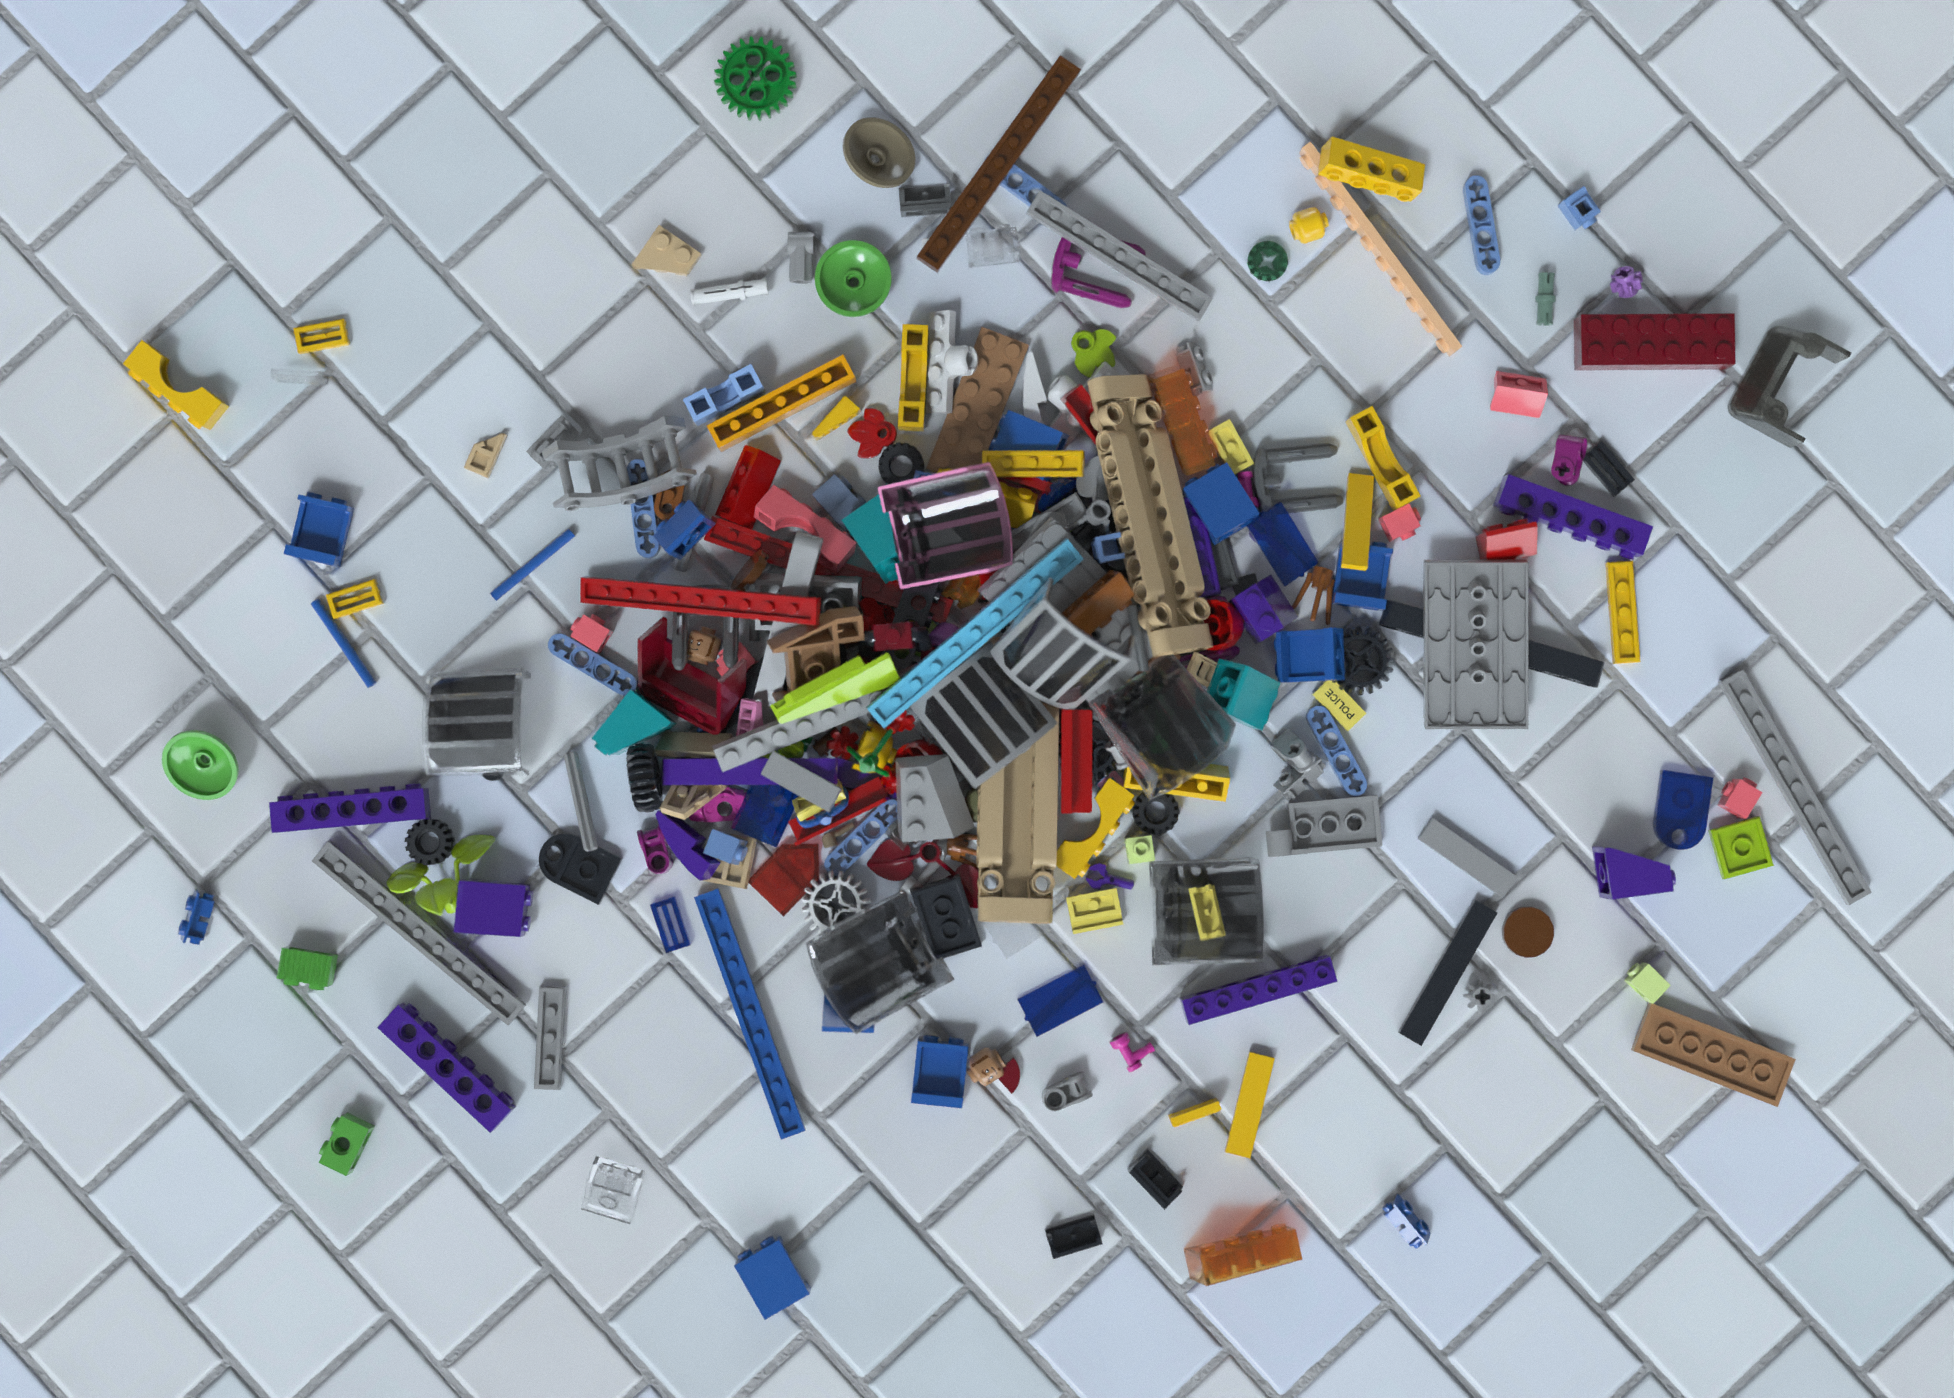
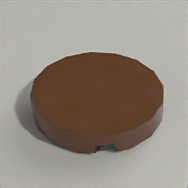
(750, 571)
(1527, 932)

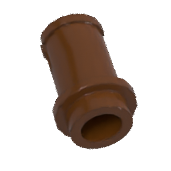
(820, 745)

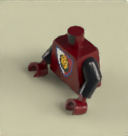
(893, 637)

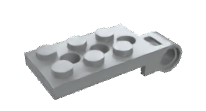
(1368, 835)

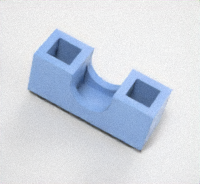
(717, 400)

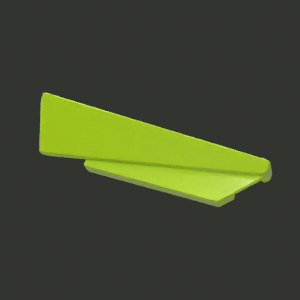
(837, 687)

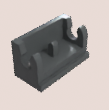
(925, 200)

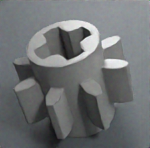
(1484, 1001)

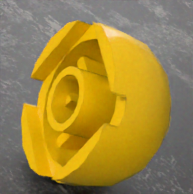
(870, 740)

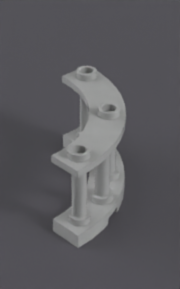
(617, 447)

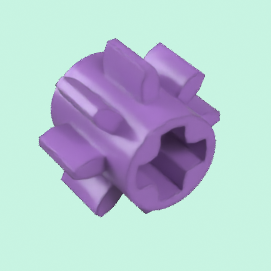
(1626, 282)

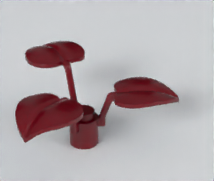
(896, 865)

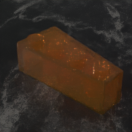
(1183, 419)
(1242, 1255)

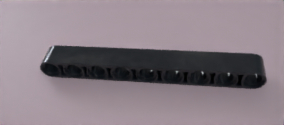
(1540, 656)

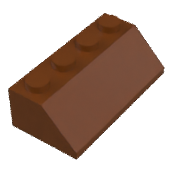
(1099, 602)

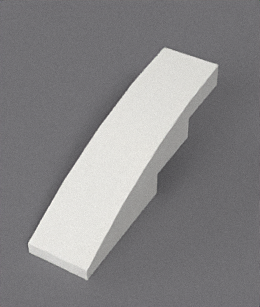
(1032, 390)

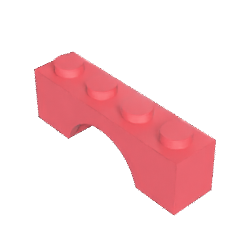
(781, 510)

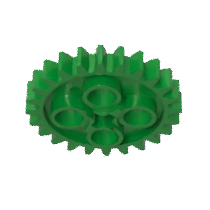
(737, 65)

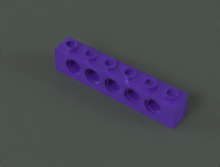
(1636, 532)
(284, 819)
(1258, 989)
(451, 1082)

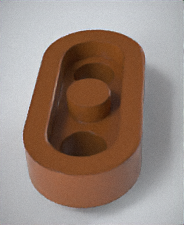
(670, 496)

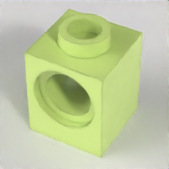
(1139, 849)
(1646, 982)

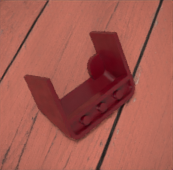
(688, 691)

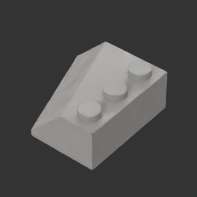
(929, 799)

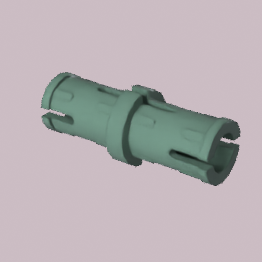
(1545, 299)

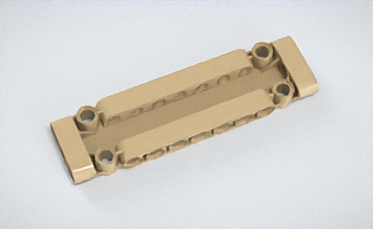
(1149, 514)
(1019, 833)

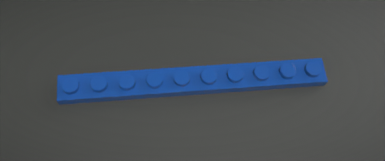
(750, 1013)

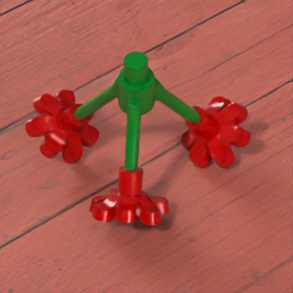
(845, 745)

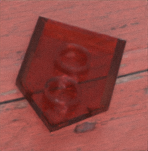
(787, 875)

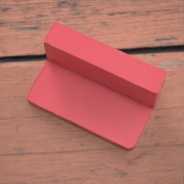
(1519, 394)

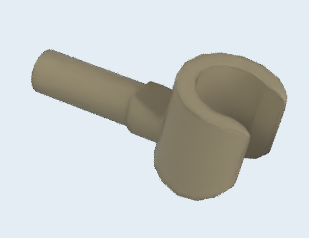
(829, 839)

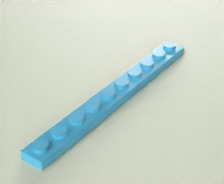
(973, 634)

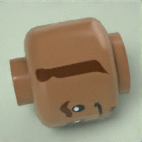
(703, 645)
(986, 1066)

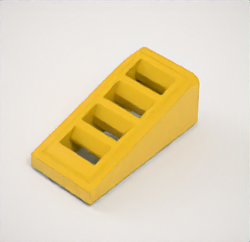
(839, 415)

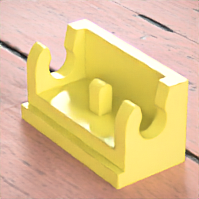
(1207, 912)

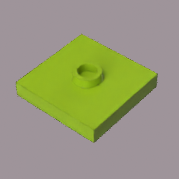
(1740, 847)

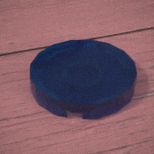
(1060, 489)

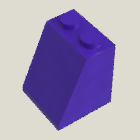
(1264, 609)
(1629, 875)
(492, 908)

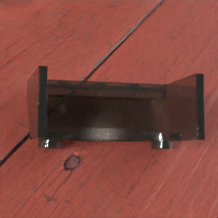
(1755, 394)

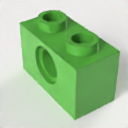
(357, 1133)

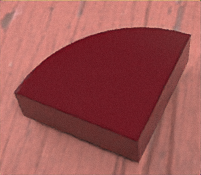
(1011, 1075)

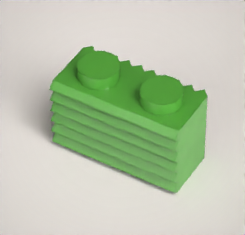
(306, 967)

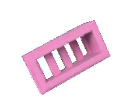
(747, 720)

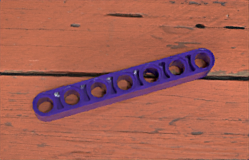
(710, 773)

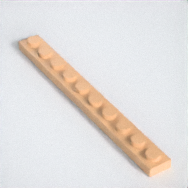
(1384, 256)

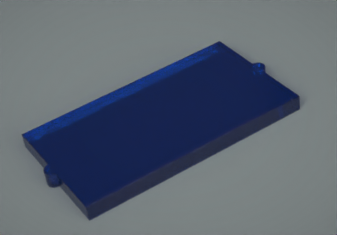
(1282, 544)
(1060, 1000)

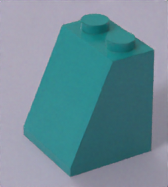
(875, 537)
(1243, 693)
(631, 723)

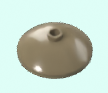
(884, 144)

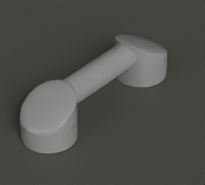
(928, 872)

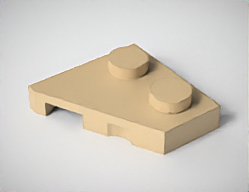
(666, 254)
(687, 799)
(736, 875)

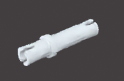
(729, 291)

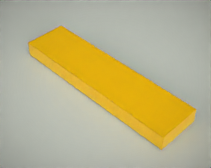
(1036, 463)
(1357, 521)
(1622, 612)
(1249, 1104)

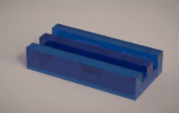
(654, 907)

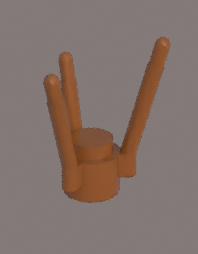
(1321, 580)
(958, 847)

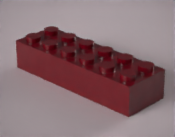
(1654, 341)

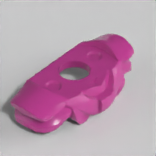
(709, 811)

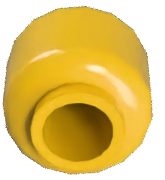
(1308, 225)

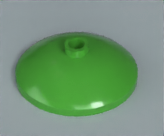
(849, 261)
(194, 773)

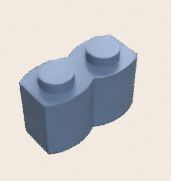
(838, 499)

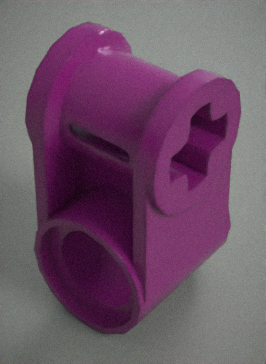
(1568, 454)
(654, 848)

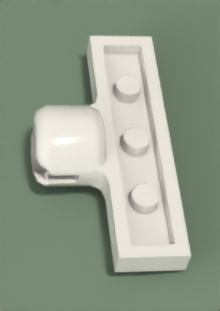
(945, 362)
(1061, 386)

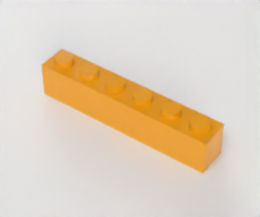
(781, 403)

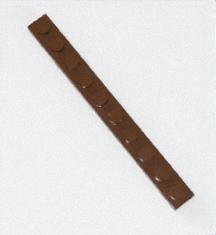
(998, 164)

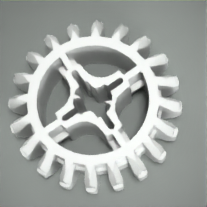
(839, 882)

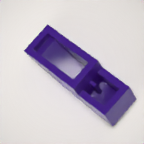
(687, 846)

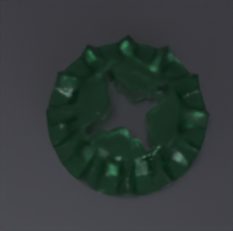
(1268, 249)

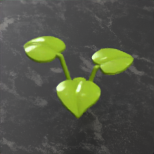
(442, 893)

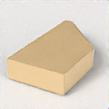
(484, 455)

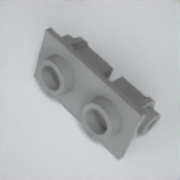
(1192, 359)
(560, 430)
(1291, 782)

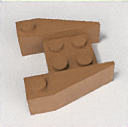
(815, 648)

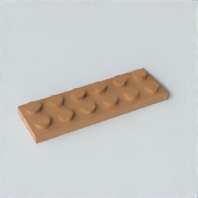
(978, 403)
(1713, 1054)

